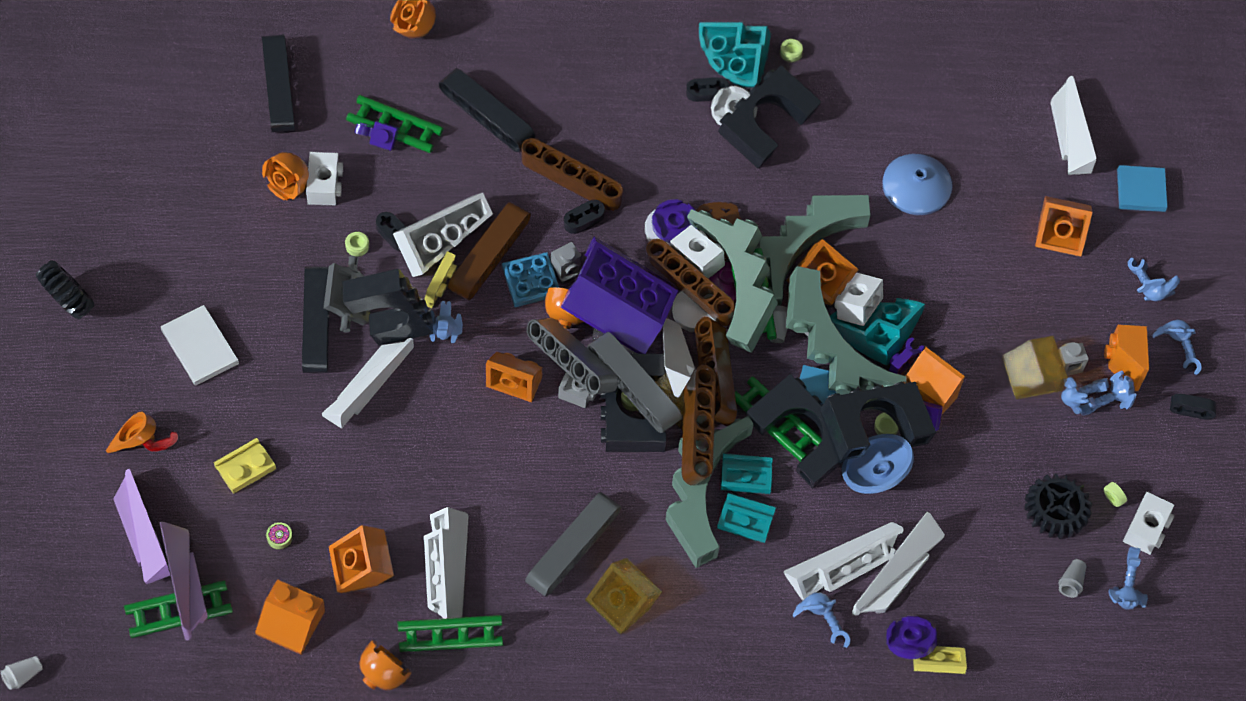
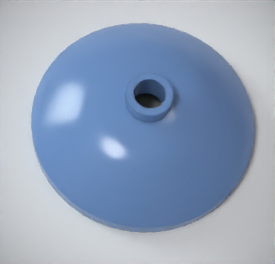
(914, 193)
(881, 466)

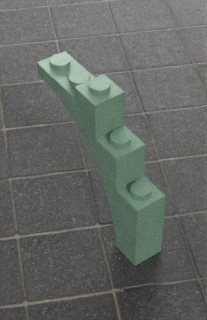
(824, 217)
(753, 303)
(825, 344)
(689, 517)

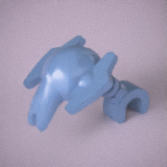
(1152, 289)
(446, 325)
(1181, 332)
(1122, 391)
(1074, 396)
(1127, 596)
(822, 605)

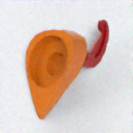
(140, 431)

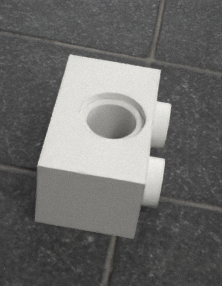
(323, 166)
(699, 251)
(859, 299)
(1151, 510)

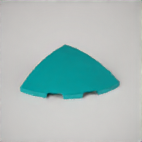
(736, 50)
(884, 330)

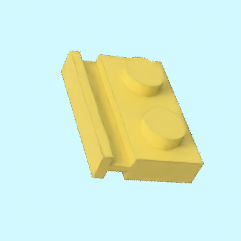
(438, 282)
(245, 465)

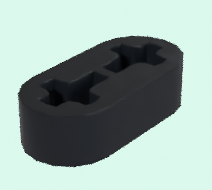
(706, 88)
(584, 217)
(385, 231)
(1193, 406)

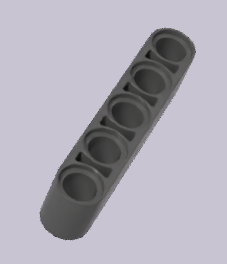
(572, 356)
(636, 383)
(573, 544)

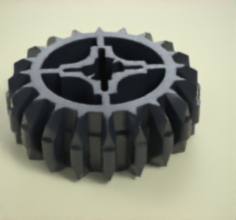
(65, 289)
(1060, 518)

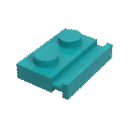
(746, 473)
(746, 518)

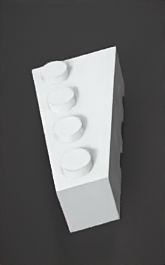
(432, 237)

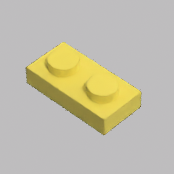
(943, 660)

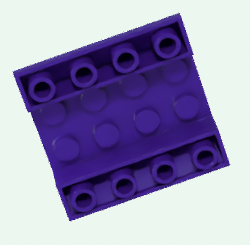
(620, 297)

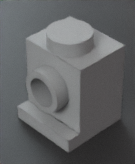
(566, 262)
(1072, 354)
(573, 392)

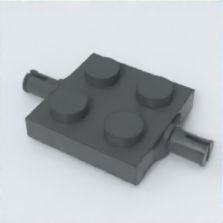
(334, 293)

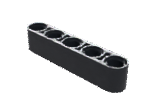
(278, 83)
(486, 109)
(315, 321)

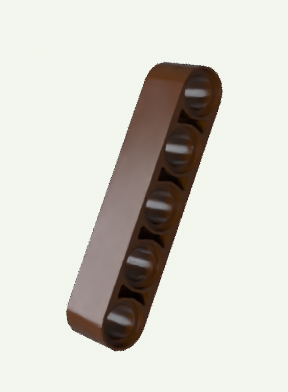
(566, 165)
(489, 251)
(688, 272)
(714, 352)
(702, 435)

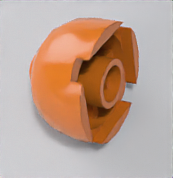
(413, 17)
(286, 175)
(552, 304)
(382, 668)

